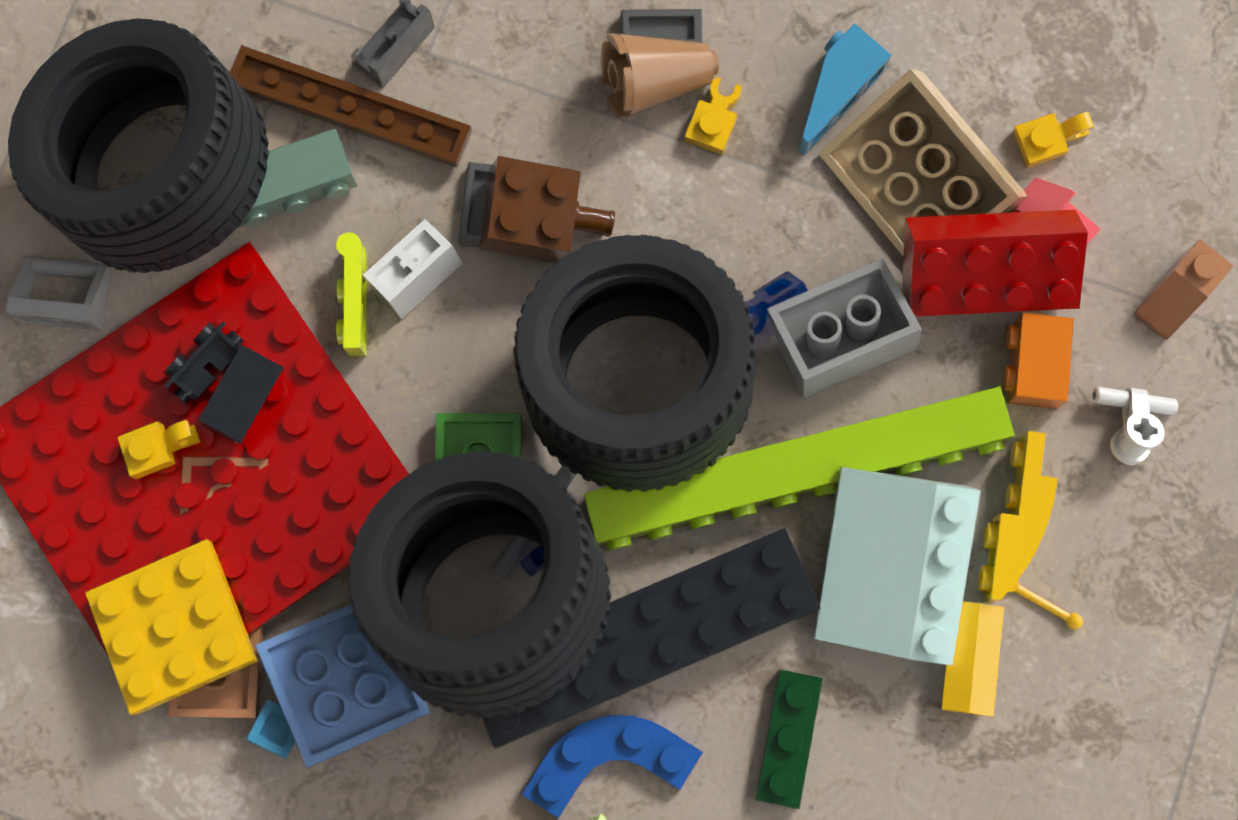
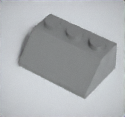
(844, 328)

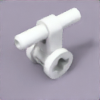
(1140, 428)

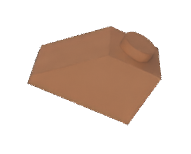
(1183, 289)

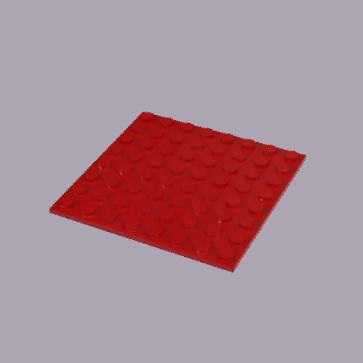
(274, 527)

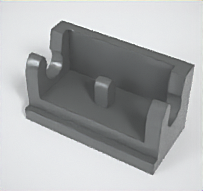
(394, 42)

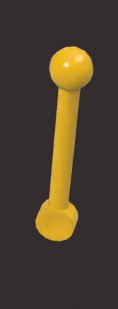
(1073, 620)

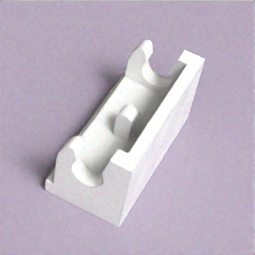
(413, 268)

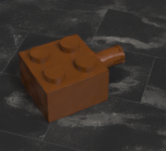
(536, 210)

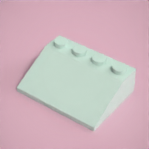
(896, 565)

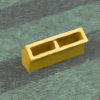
(973, 675)

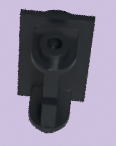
(212, 348)

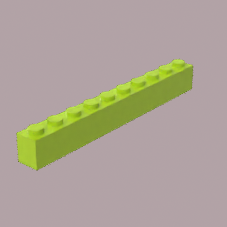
(804, 466)

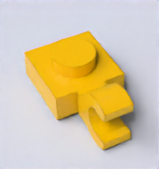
(1046, 138)
(152, 447)

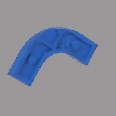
(604, 741)

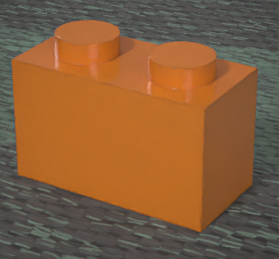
(1038, 360)

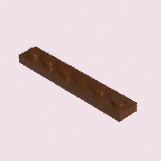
(351, 106)

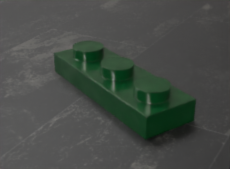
(789, 739)

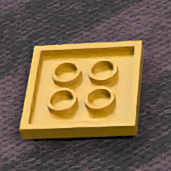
(171, 627)

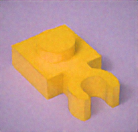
(713, 122)

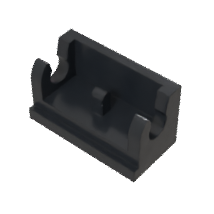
(240, 394)

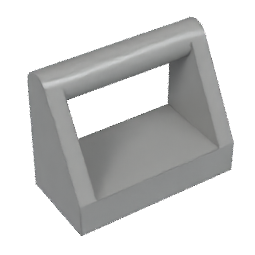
(55, 313)

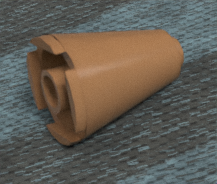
(653, 70)

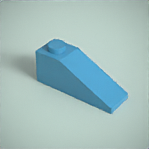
(847, 73)

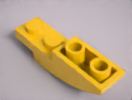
(1017, 535)

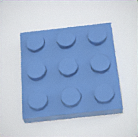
(335, 687)

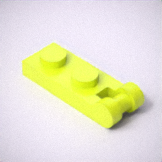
(352, 291)

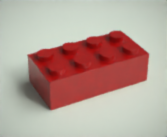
(994, 262)

